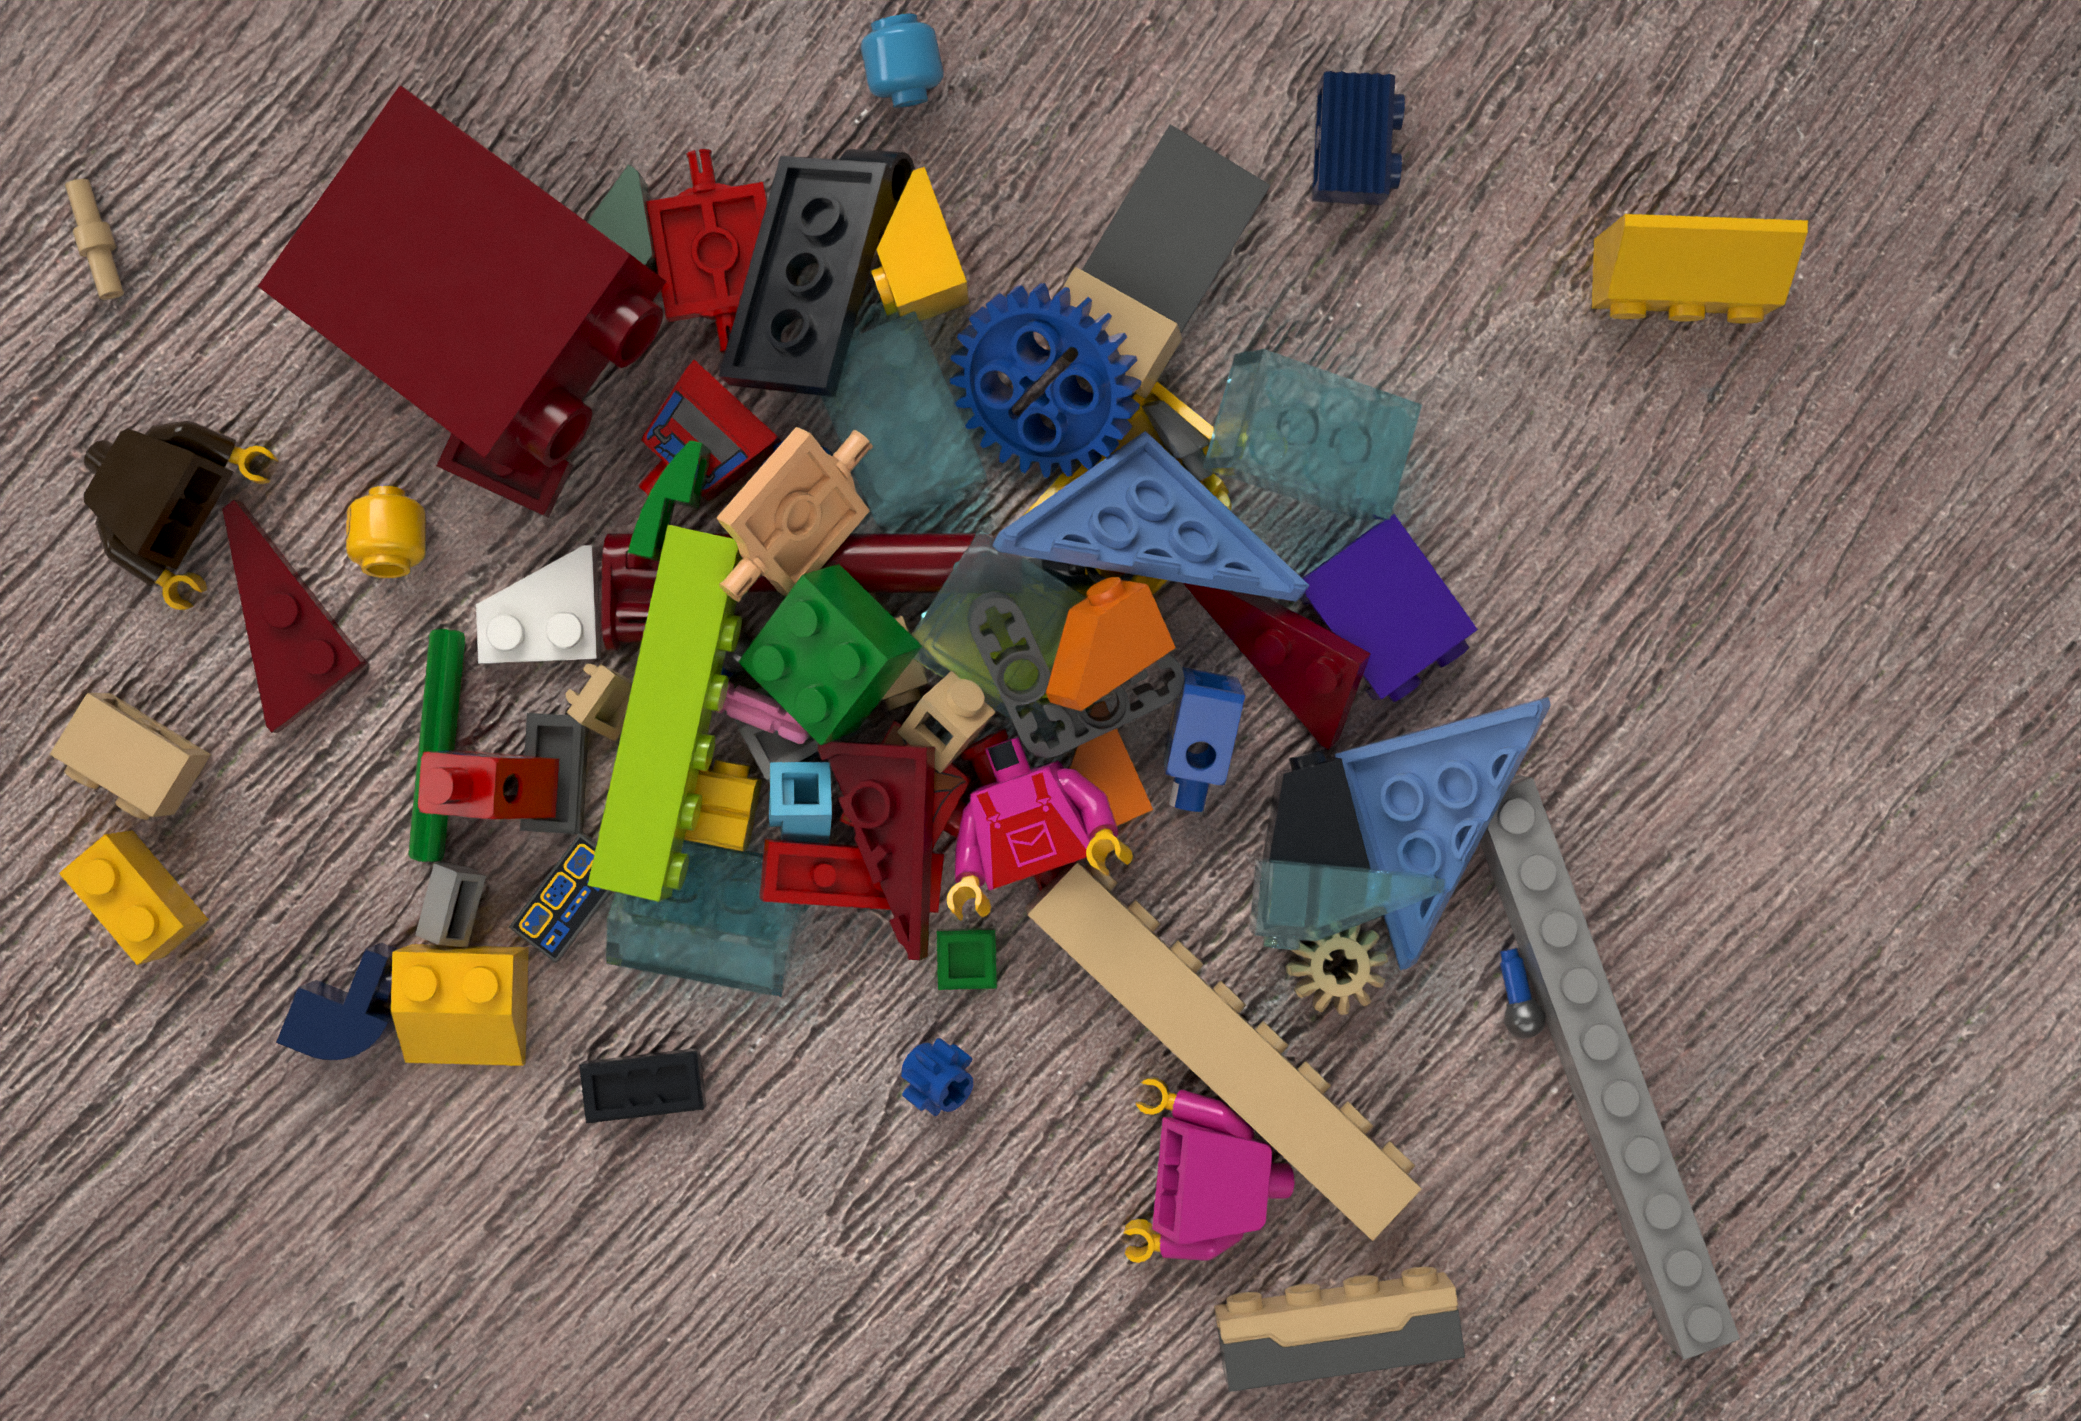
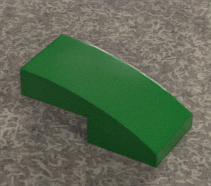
(678, 484)

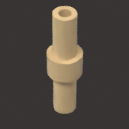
(94, 239)

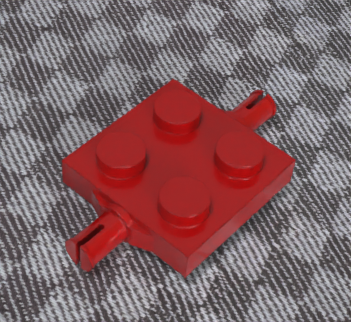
(706, 245)

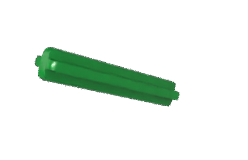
(437, 734)

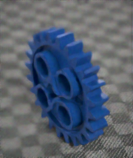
(1005, 342)

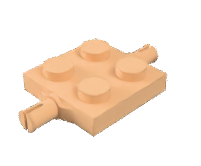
(794, 512)

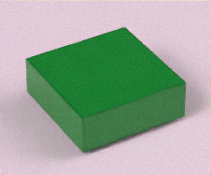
(966, 958)

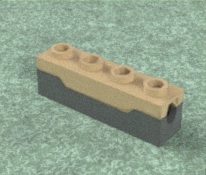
(1339, 1329)

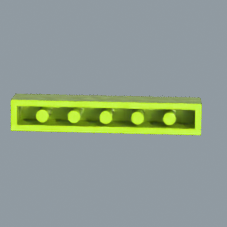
(669, 719)

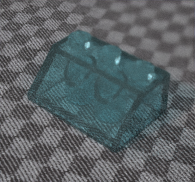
(710, 927)

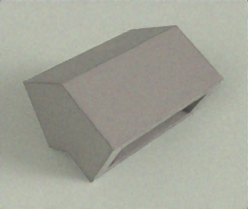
(440, 903)

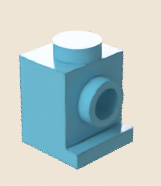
(801, 800)

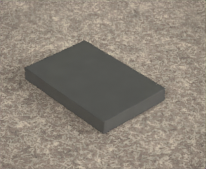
(1176, 226)

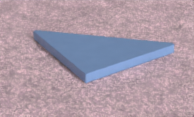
(1150, 520)
(1430, 802)

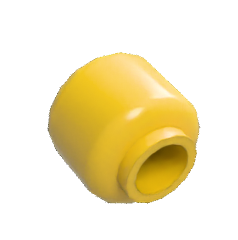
(386, 532)

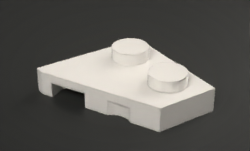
(544, 614)

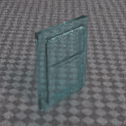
(947, 636)

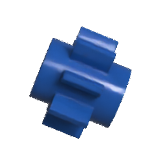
(937, 1077)

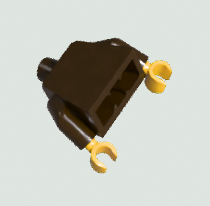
(158, 493)

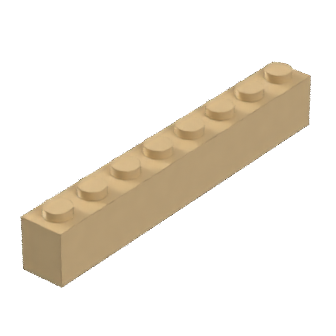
(1223, 1048)

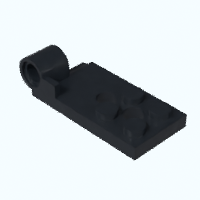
(824, 216)

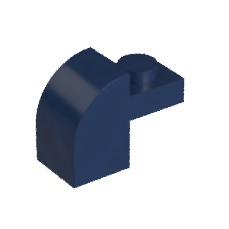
(341, 1023)

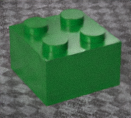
(829, 653)

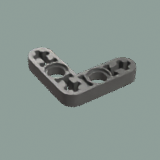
(1076, 726)

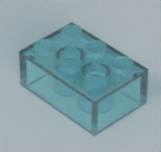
(906, 411)
(1312, 435)

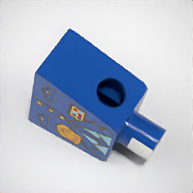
(1208, 713)

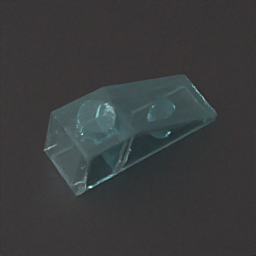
(1321, 900)

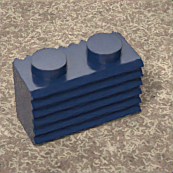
(1355, 138)

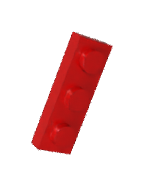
(828, 876)

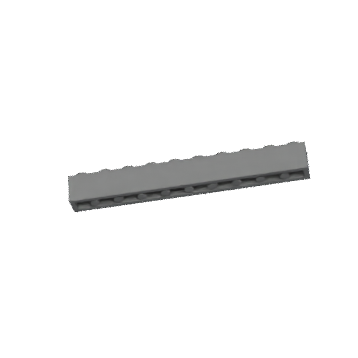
(1605, 1075)

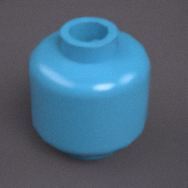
(901, 59)

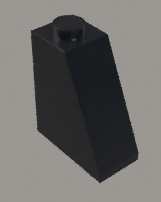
(1314, 815)

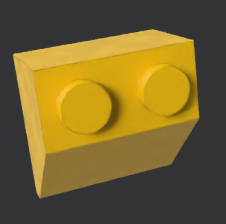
(918, 256)
(460, 1004)

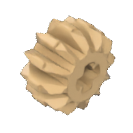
(1352, 979)

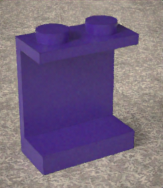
(1390, 604)

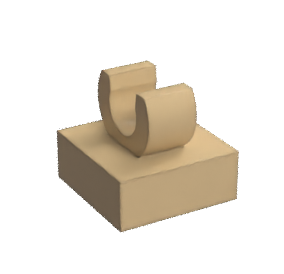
(602, 701)

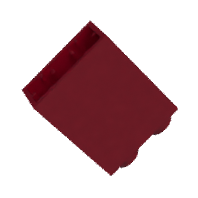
(466, 287)

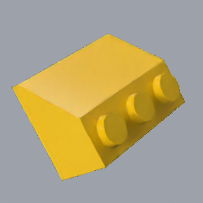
(1695, 266)

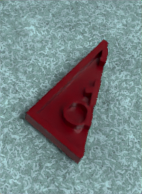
(291, 635)
(1298, 658)
(891, 807)

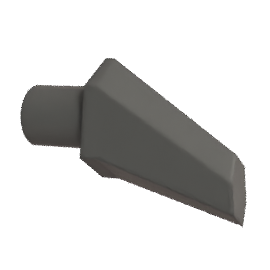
(1179, 437)

